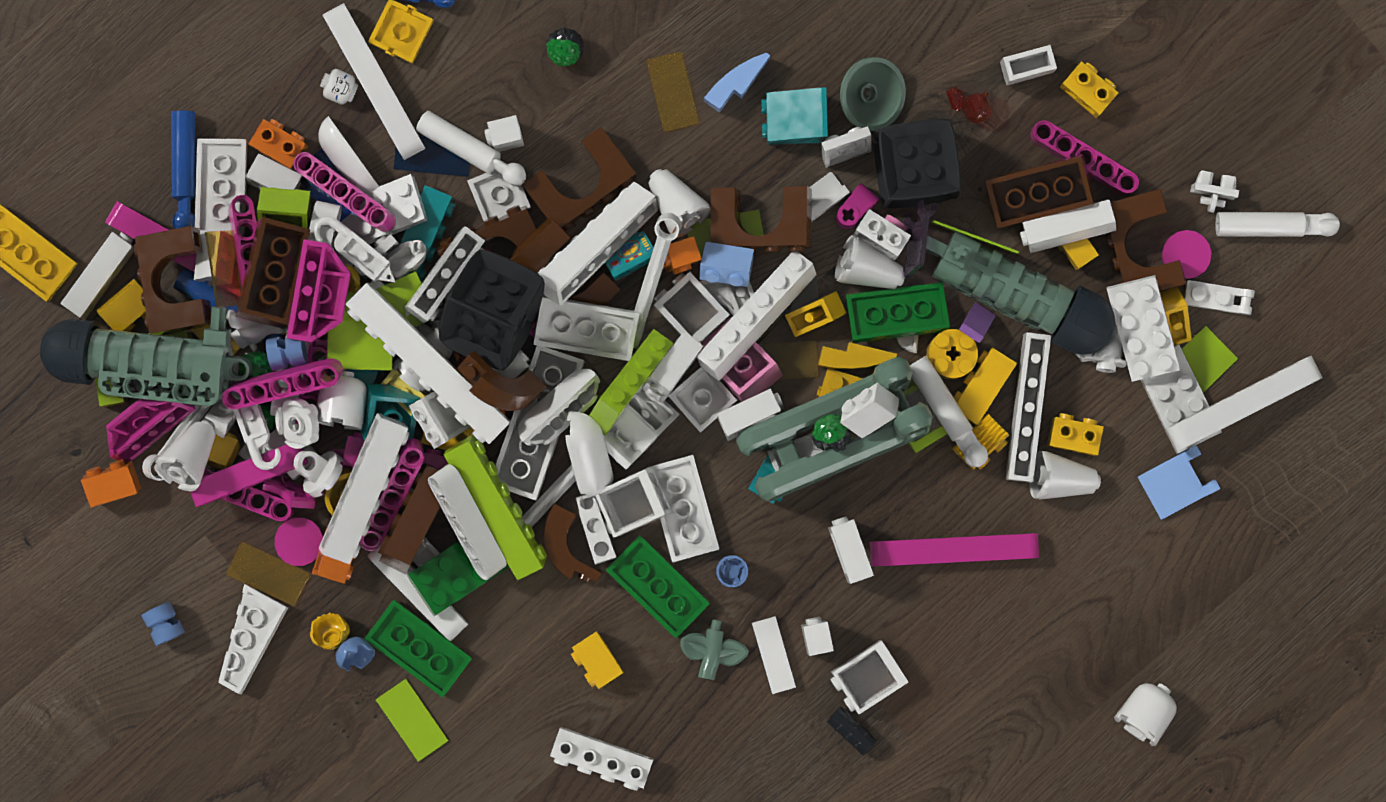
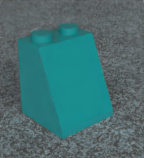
(795, 116)

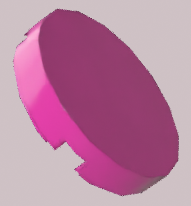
(1190, 249)
(298, 541)

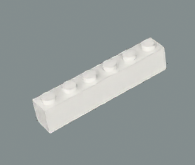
(597, 242)
(756, 315)
(1028, 407)
(363, 488)

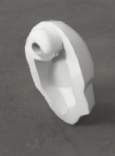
(406, 258)

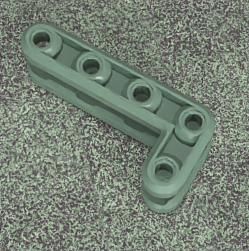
(801, 472)

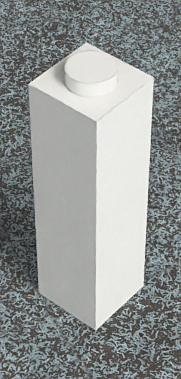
(1068, 226)
(99, 275)

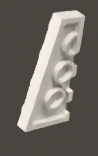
(252, 633)

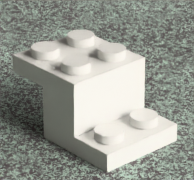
(638, 428)

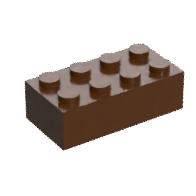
(1040, 191)
(272, 273)
(412, 525)

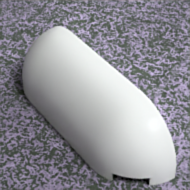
(344, 157)
(550, 415)
(588, 454)

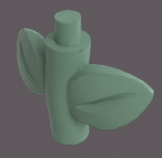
(712, 650)

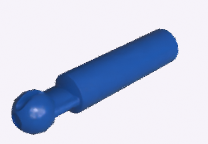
(183, 165)
(200, 290)

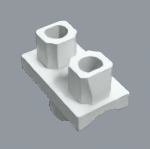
(1204, 186)

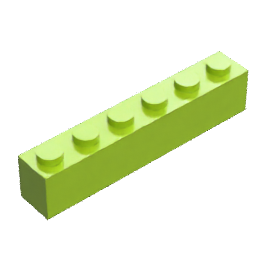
(496, 506)

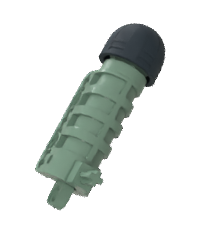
(1076, 319)
(83, 351)

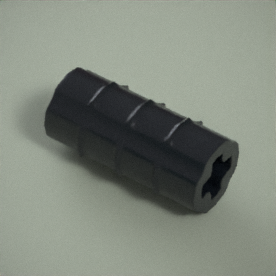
(851, 730)

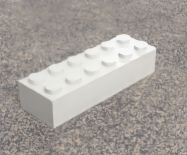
(523, 465)

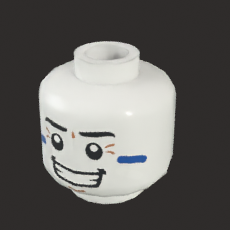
(339, 86)

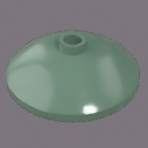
(883, 95)

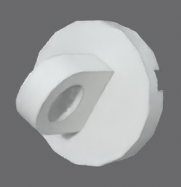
(322, 472)

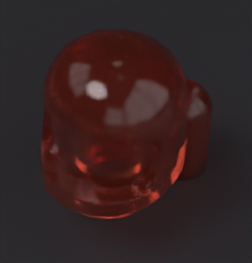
(974, 106)

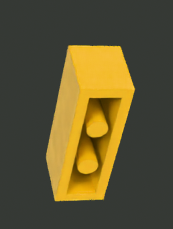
(984, 384)

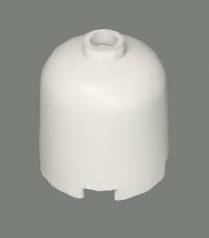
(343, 402)
(1148, 712)

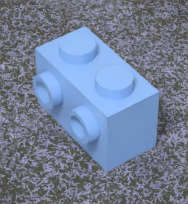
(726, 264)

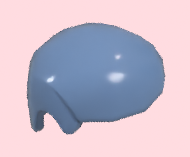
(354, 652)

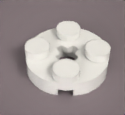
(306, 415)

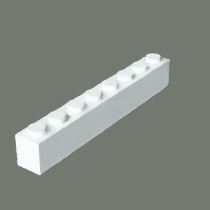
(426, 361)

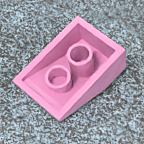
(751, 373)

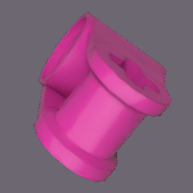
(858, 205)

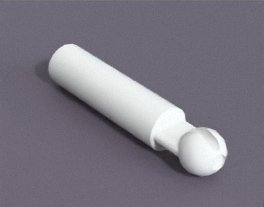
(469, 148)
(1275, 224)
(948, 412)

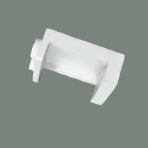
(435, 420)

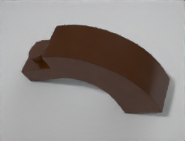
(498, 390)
(555, 537)

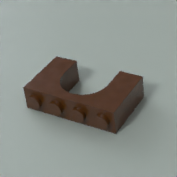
(614, 174)
(1127, 214)
(514, 226)
(792, 231)
(543, 244)
(153, 254)

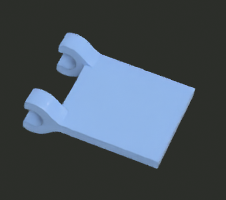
(1175, 484)

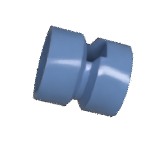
(285, 352)
(732, 571)
(163, 623)

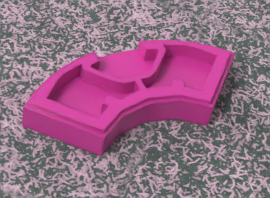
(289, 491)

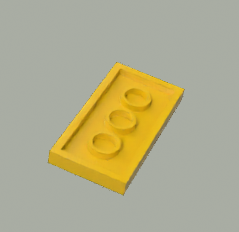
(32, 257)

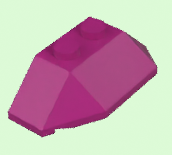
(318, 292)
(142, 426)

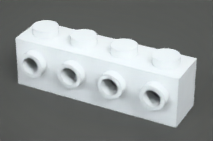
(443, 275)
(601, 757)

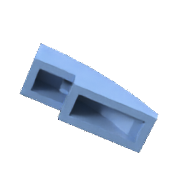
(736, 82)

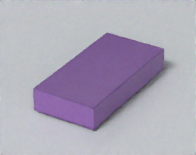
(977, 322)

